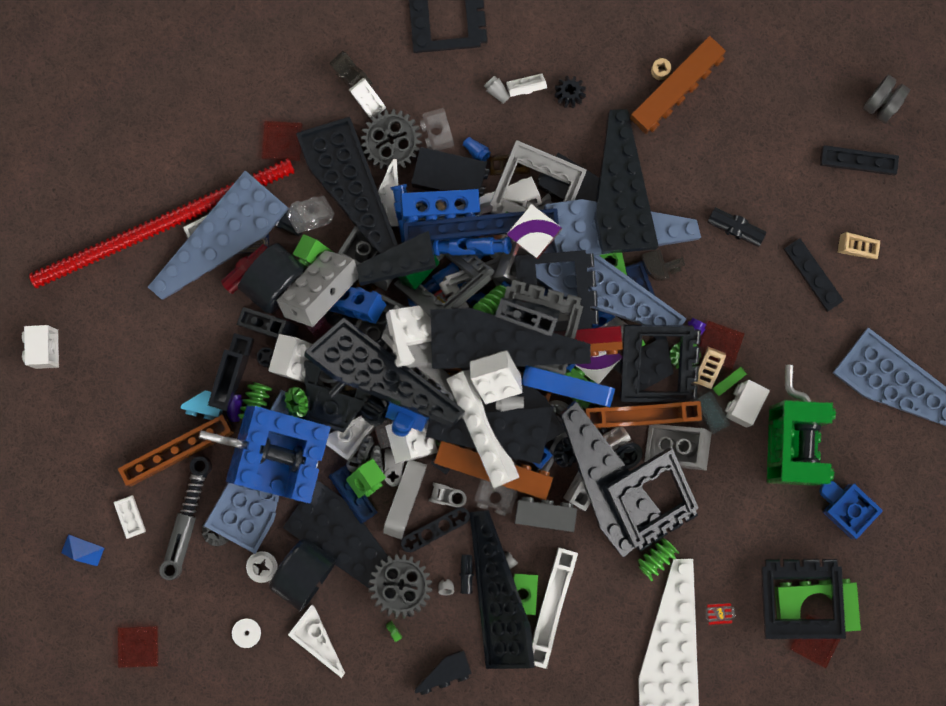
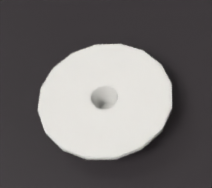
(241, 638)

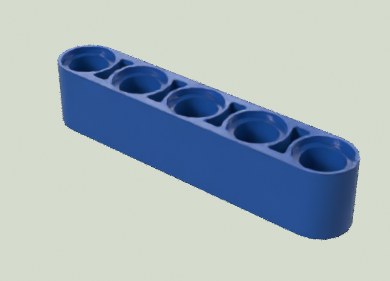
(568, 386)

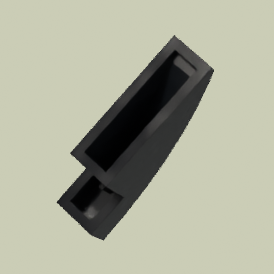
(230, 371)

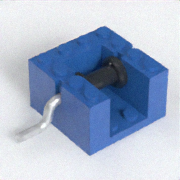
(275, 453)

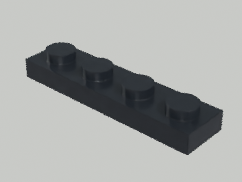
(859, 160)
(813, 274)

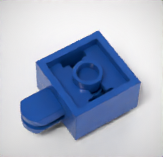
(405, 420)
(848, 510)

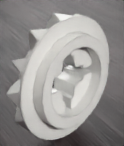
(253, 570)

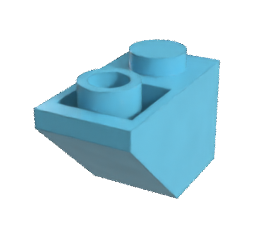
(199, 404)

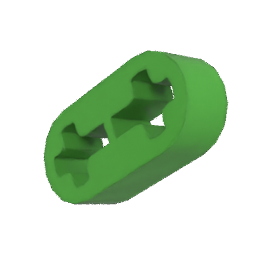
(729, 381)

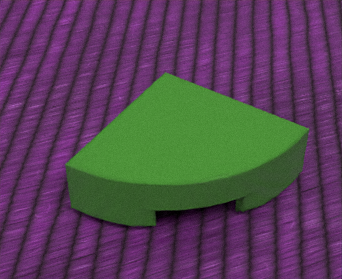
(395, 634)

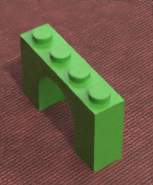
(790, 599)

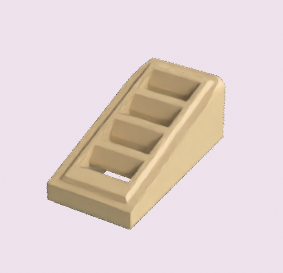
(844, 243)
(717, 354)

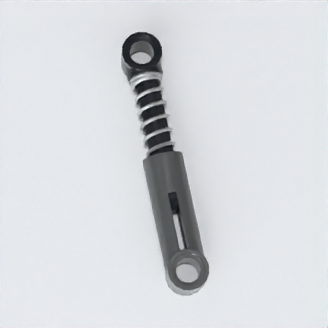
(185, 521)

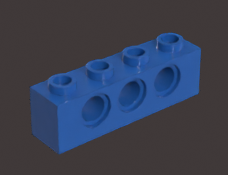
(469, 198)
(360, 305)

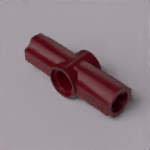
(232, 280)

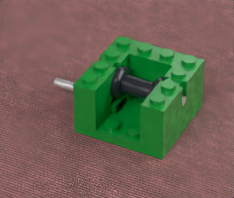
(795, 438)

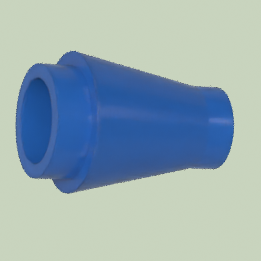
(476, 149)

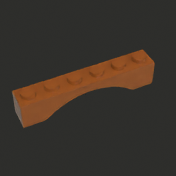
(645, 415)

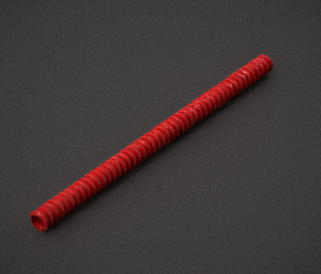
(149, 229)

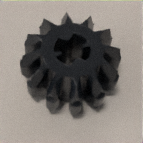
(565, 96)
(375, 410)

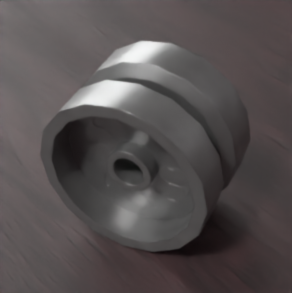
(887, 99)

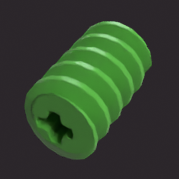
(491, 301)
(255, 397)
(657, 558)

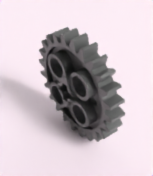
(384, 124)
(399, 604)

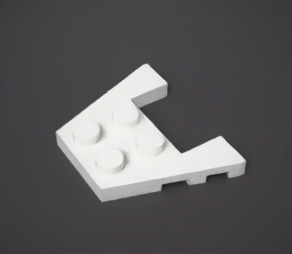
(408, 328)

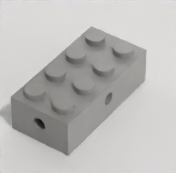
(318, 288)

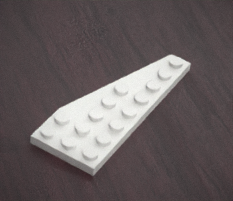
(670, 661)

